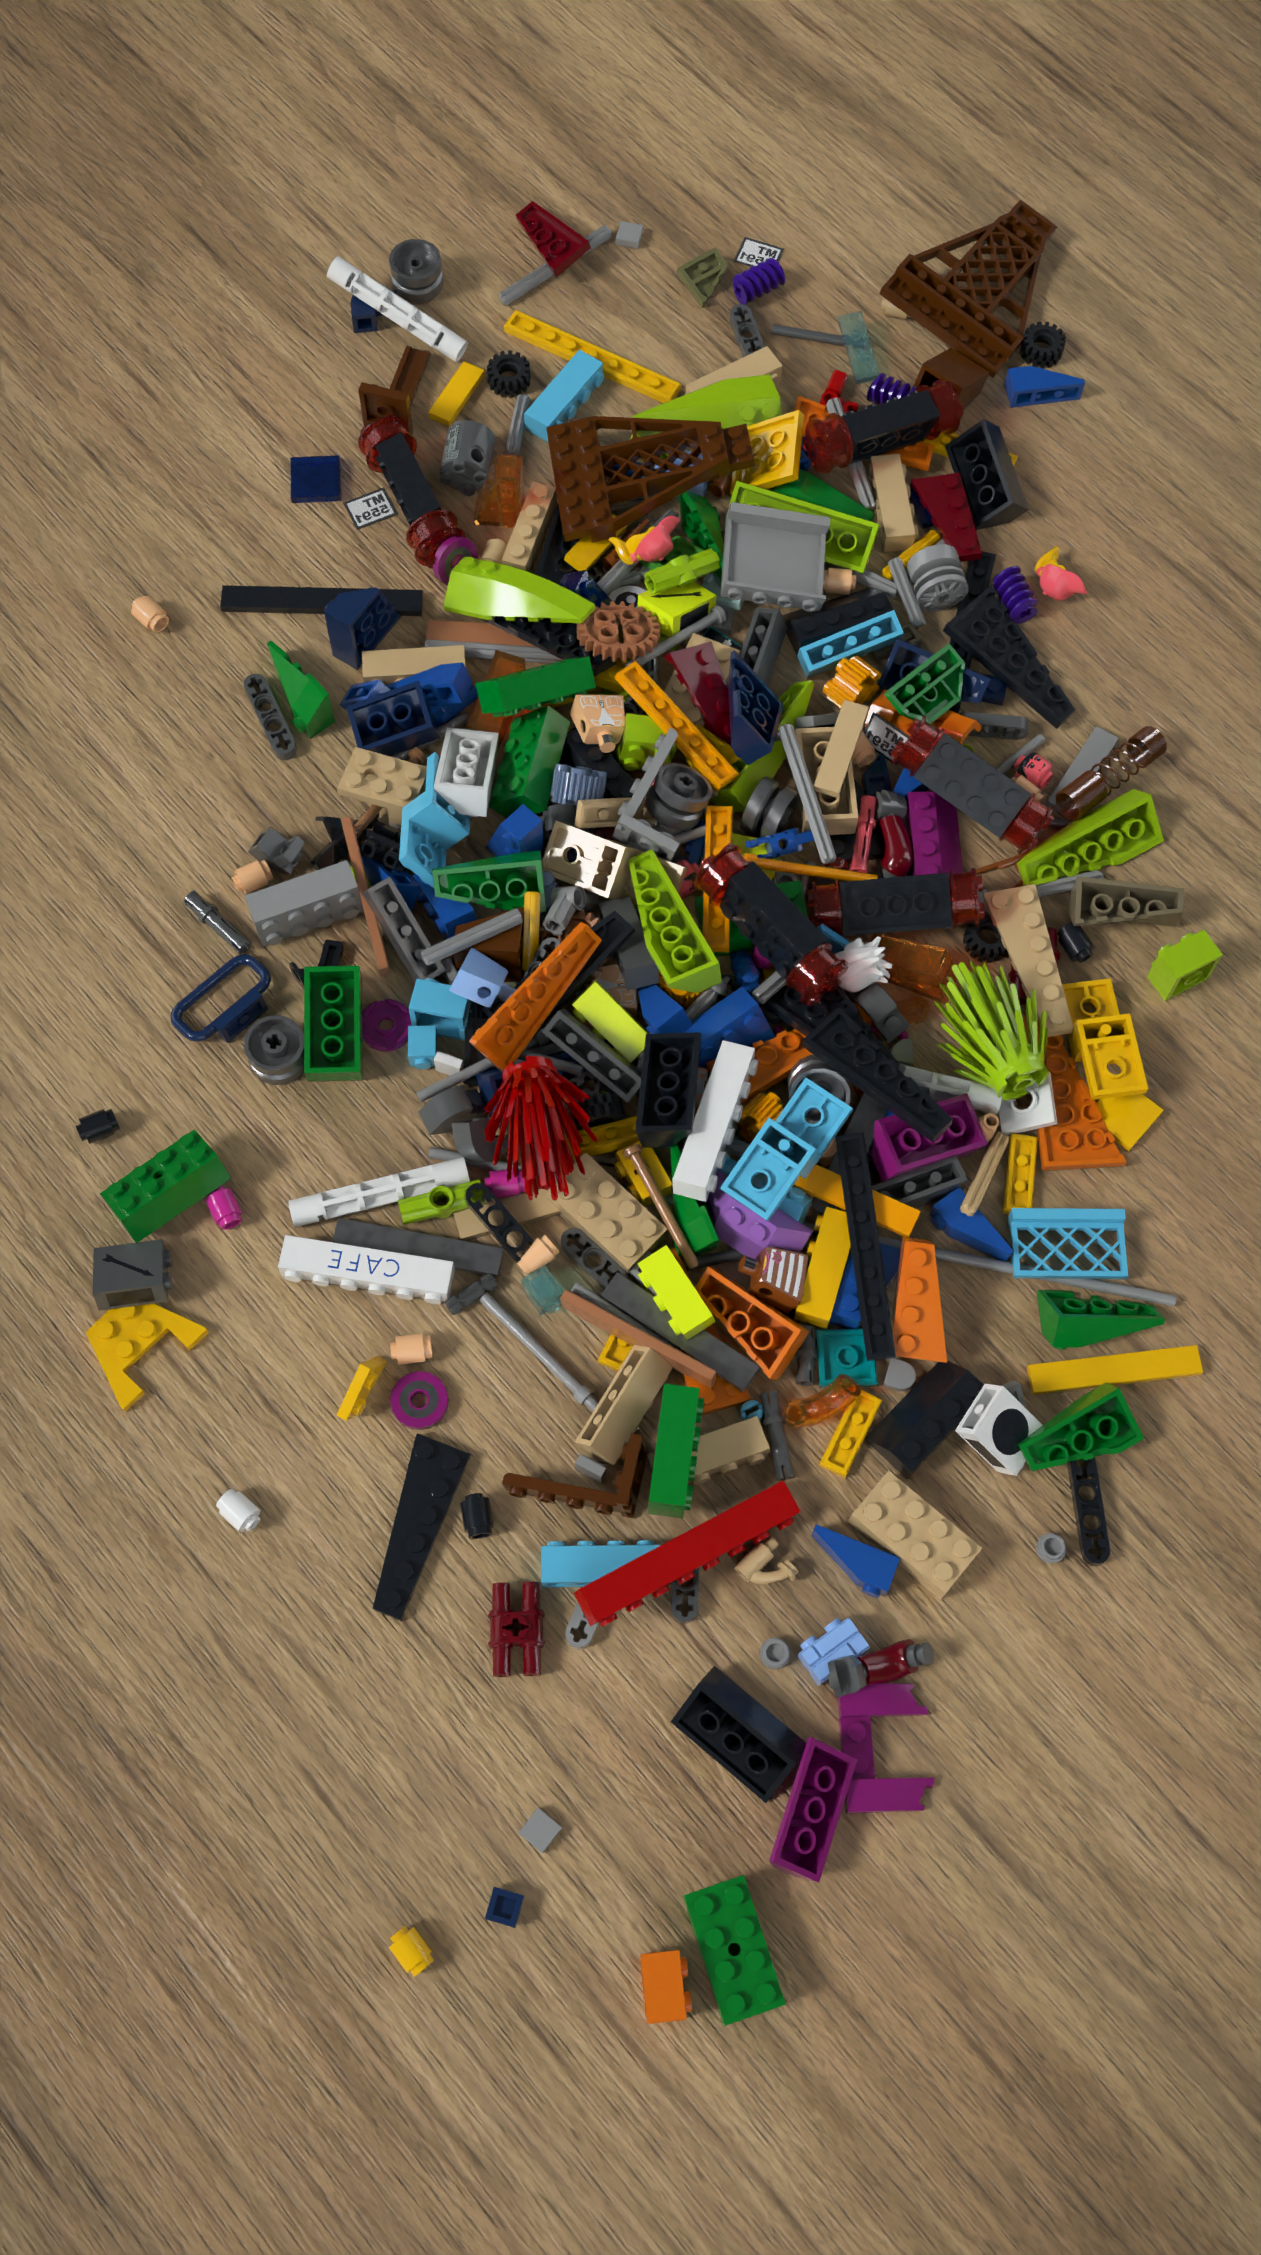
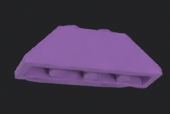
(750, 1232)

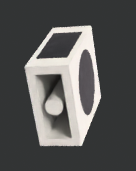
(996, 1427)

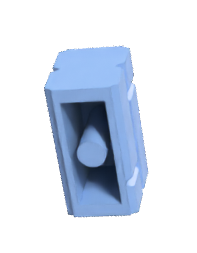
(839, 1641)

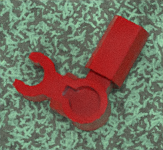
(834, 390)

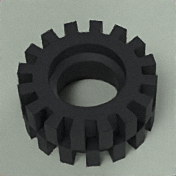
(1047, 335)
(505, 363)
(979, 947)
(602, 1109)

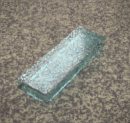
(858, 347)

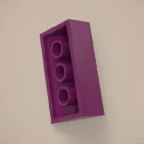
(933, 834)
(903, 1149)
(812, 1811)

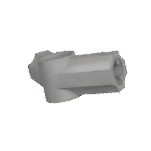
(564, 904)

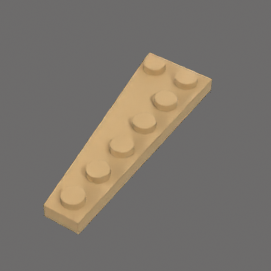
(1026, 938)

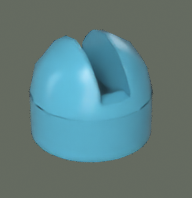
(750, 1404)

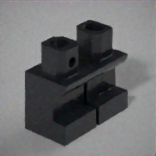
(383, 845)

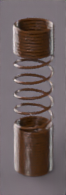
(1091, 789)

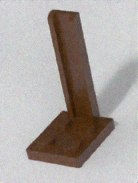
(396, 400)
(576, 1497)

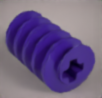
(758, 280)
(885, 389)
(1015, 594)

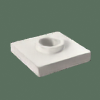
(1038, 1115)

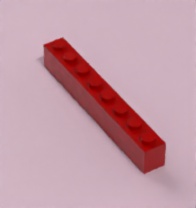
(685, 1553)

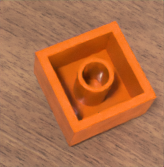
(663, 1986)

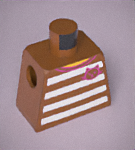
(776, 1276)

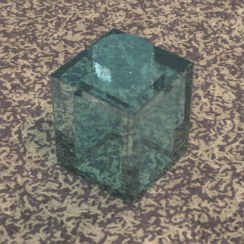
(542, 1291)

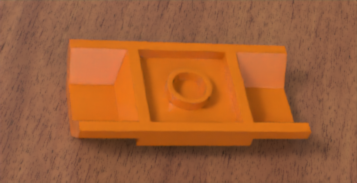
(953, 723)

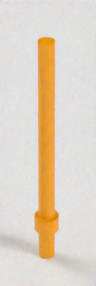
(808, 870)

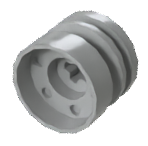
(937, 577)

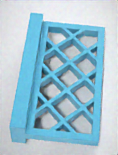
(1068, 1220)

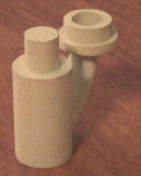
(750, 1566)

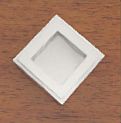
(447, 1064)

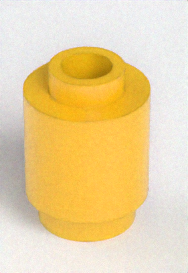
(411, 1950)

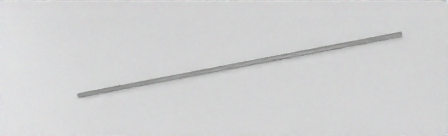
(941, 1254)

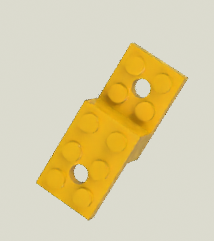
(1104, 1040)

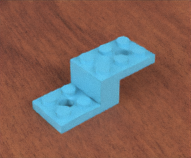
(429, 828)
(786, 1149)

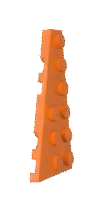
(1081, 1135)

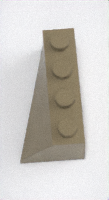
(1114, 901)

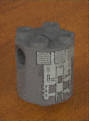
(467, 456)

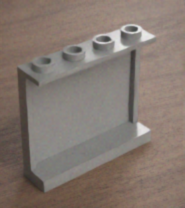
(774, 557)

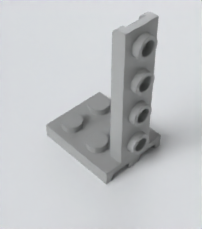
(640, 832)

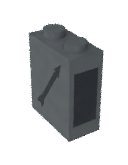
(131, 1274)

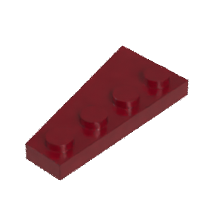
(552, 238)
(950, 512)
(704, 679)

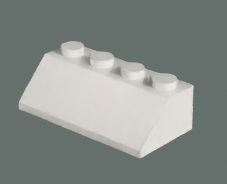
(467, 770)

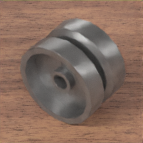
(416, 270)
(678, 796)
(769, 808)
(275, 1049)
(823, 1076)

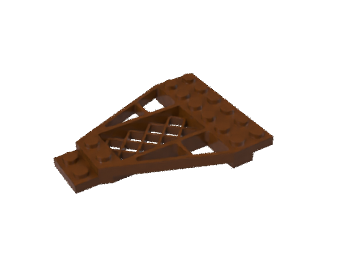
(954, 311)
(582, 465)

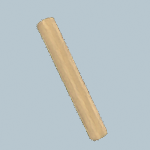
(984, 1174)

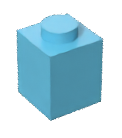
(422, 1046)

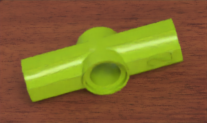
(681, 571)
(423, 1206)

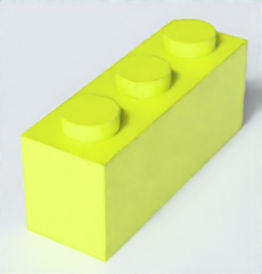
(610, 1020)
(675, 1293)

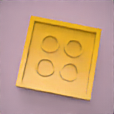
(775, 452)

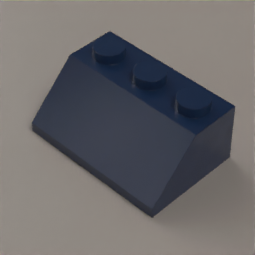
(393, 721)

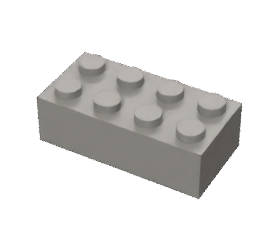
(304, 903)

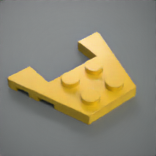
(128, 1334)

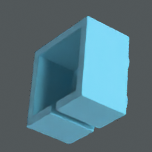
(437, 1006)

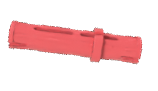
(865, 825)

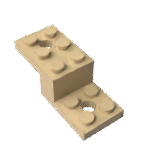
(393, 789)
(599, 864)

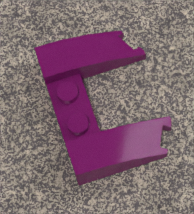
(855, 1715)

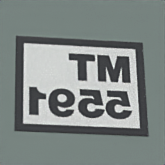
(753, 252)
(370, 508)
(883, 735)

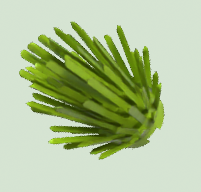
(992, 1041)

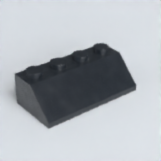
(987, 475)
(835, 616)
(589, 755)
(668, 1088)
(925, 1417)
(739, 1734)

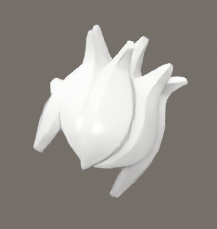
(863, 965)

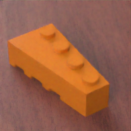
(917, 1304)
(758, 1326)

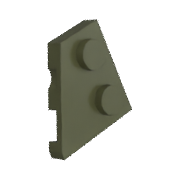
(703, 275)

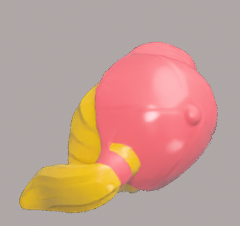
(648, 546)
(1055, 579)

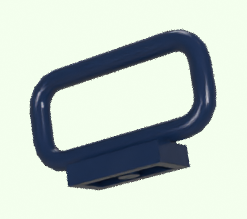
(238, 1015)

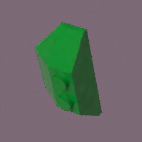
(930, 687)

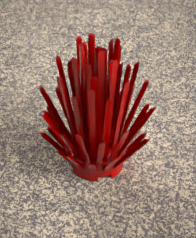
(531, 1097)

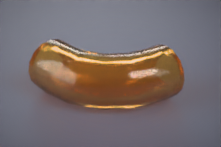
(822, 1405)

